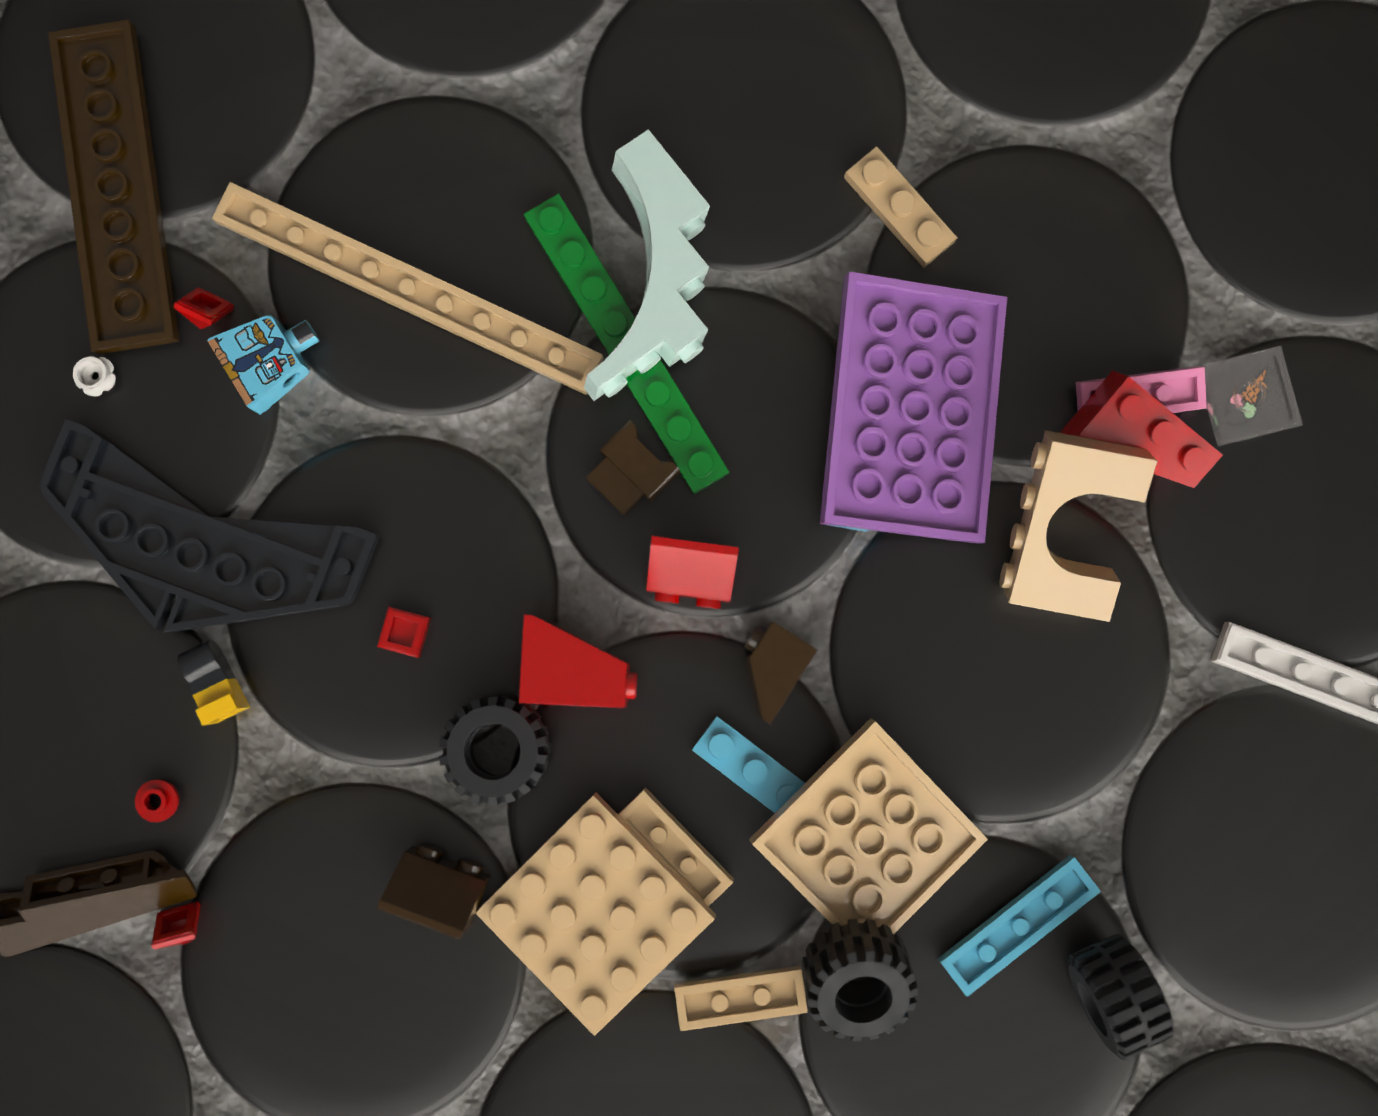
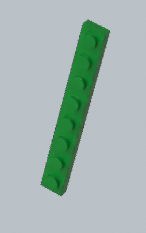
(611, 321)

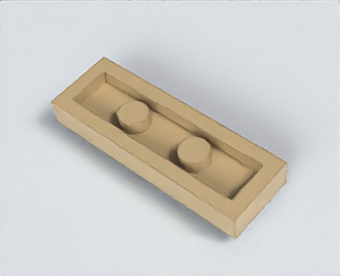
(900, 207)
(676, 846)
(740, 998)

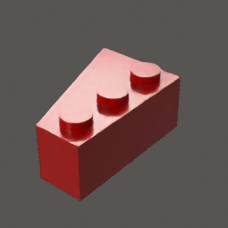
(1132, 417)

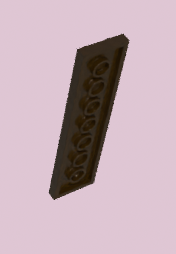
(113, 187)

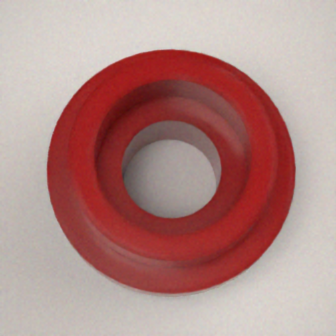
(169, 800)

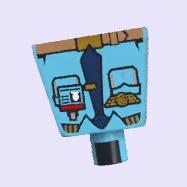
(264, 359)

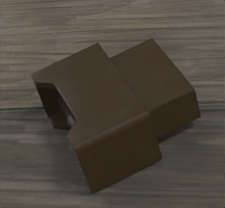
(630, 471)

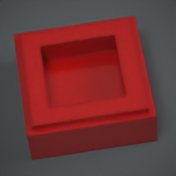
(404, 632)

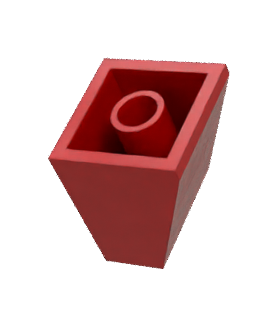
(569, 670)

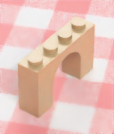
(1063, 470)

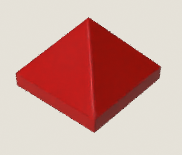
(203, 307)
(176, 926)

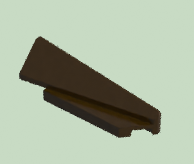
(88, 898)

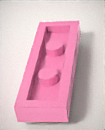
(1175, 388)

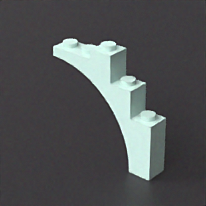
(669, 216)

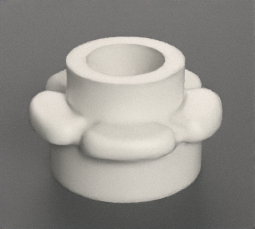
(86, 368)

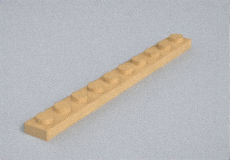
(406, 287)

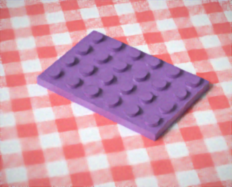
(913, 409)

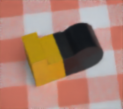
(212, 683)

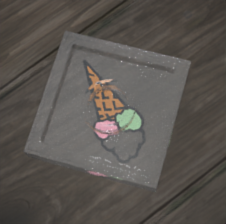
(1250, 396)

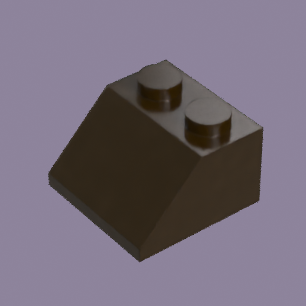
(775, 666)
(435, 890)

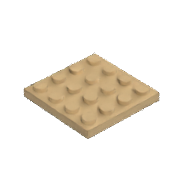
(868, 834)
(595, 914)

